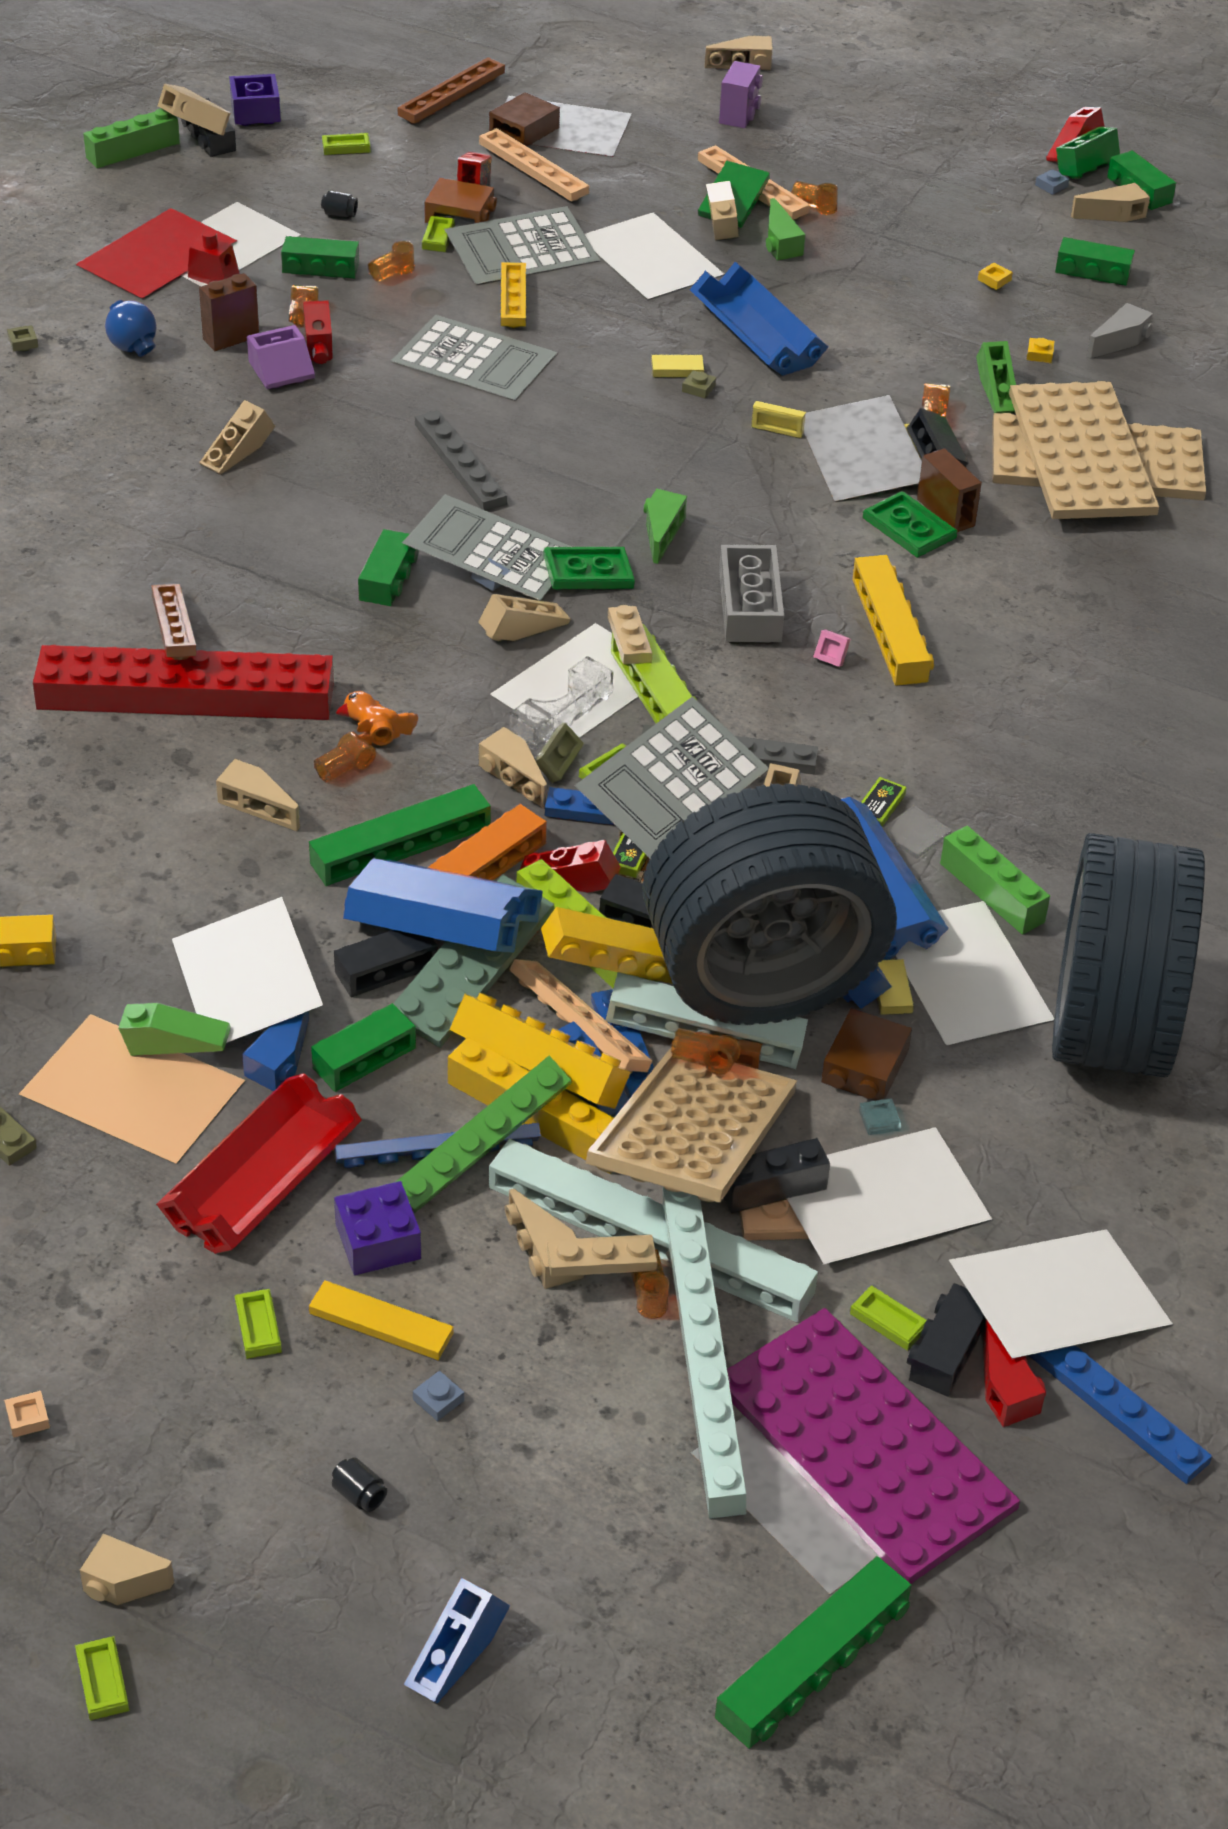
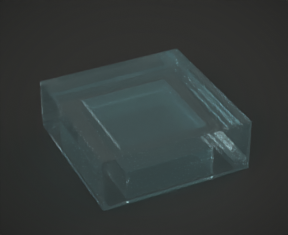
(880, 1116)

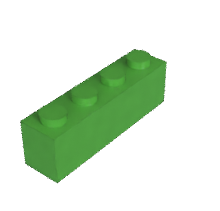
(131, 138)
(995, 879)

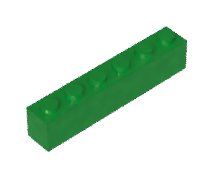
(400, 834)
(813, 1653)

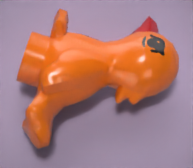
(377, 722)

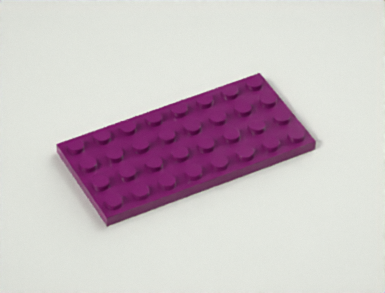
(868, 1445)

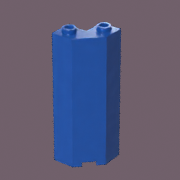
(760, 320)
(441, 904)
(916, 915)

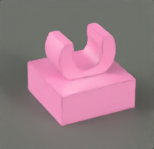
(832, 648)

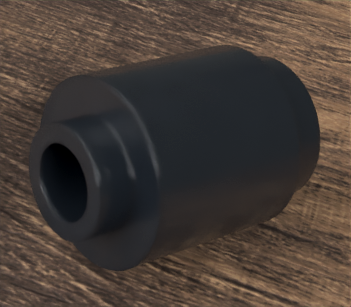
(339, 204)
(358, 1484)

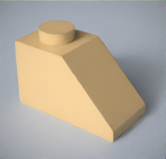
(124, 1572)

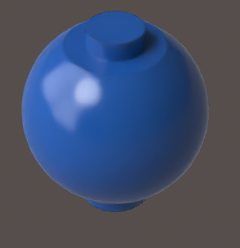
(131, 327)

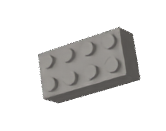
(751, 593)

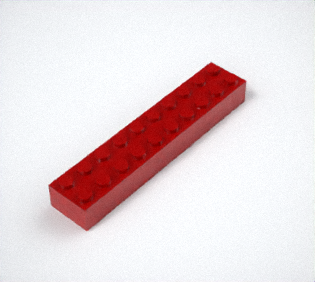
(201, 685)

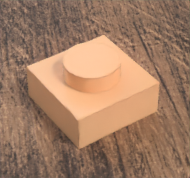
(27, 1414)

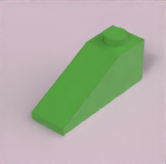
(784, 235)
(996, 374)
(664, 517)
(170, 1030)

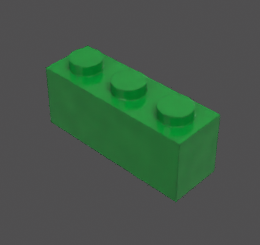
(1087, 152)
(1132, 168)
(320, 257)
(1094, 261)
(386, 568)
(363, 1047)

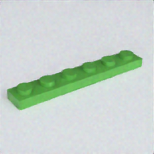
(483, 1132)

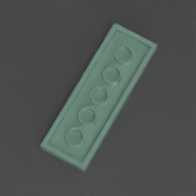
(459, 970)

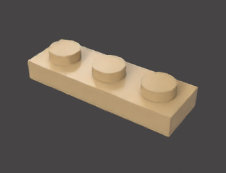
(629, 634)
(601, 1255)

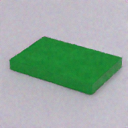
(746, 186)
(909, 524)
(588, 568)

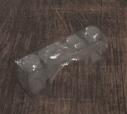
(587, 686)

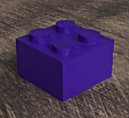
(255, 99)
(377, 1228)

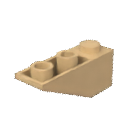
(748, 49)
(193, 108)
(1112, 204)
(239, 438)
(512, 762)
(533, 1230)

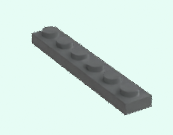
(461, 460)
(780, 753)

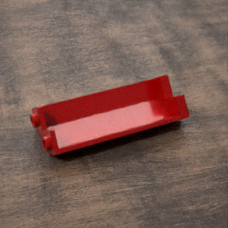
(258, 1163)

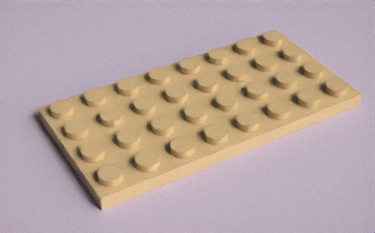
(1083, 450)
(1168, 454)
(692, 1126)

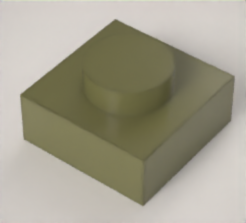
(22, 338)
(699, 384)

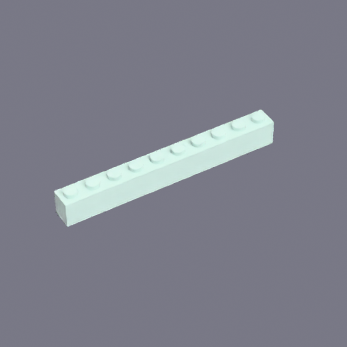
(613, 1211)
(704, 1356)

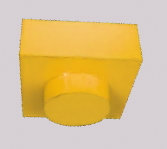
(995, 276)
(1040, 350)

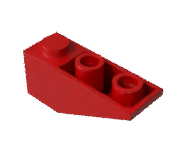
(1077, 125)
(582, 866)
(1009, 1382)

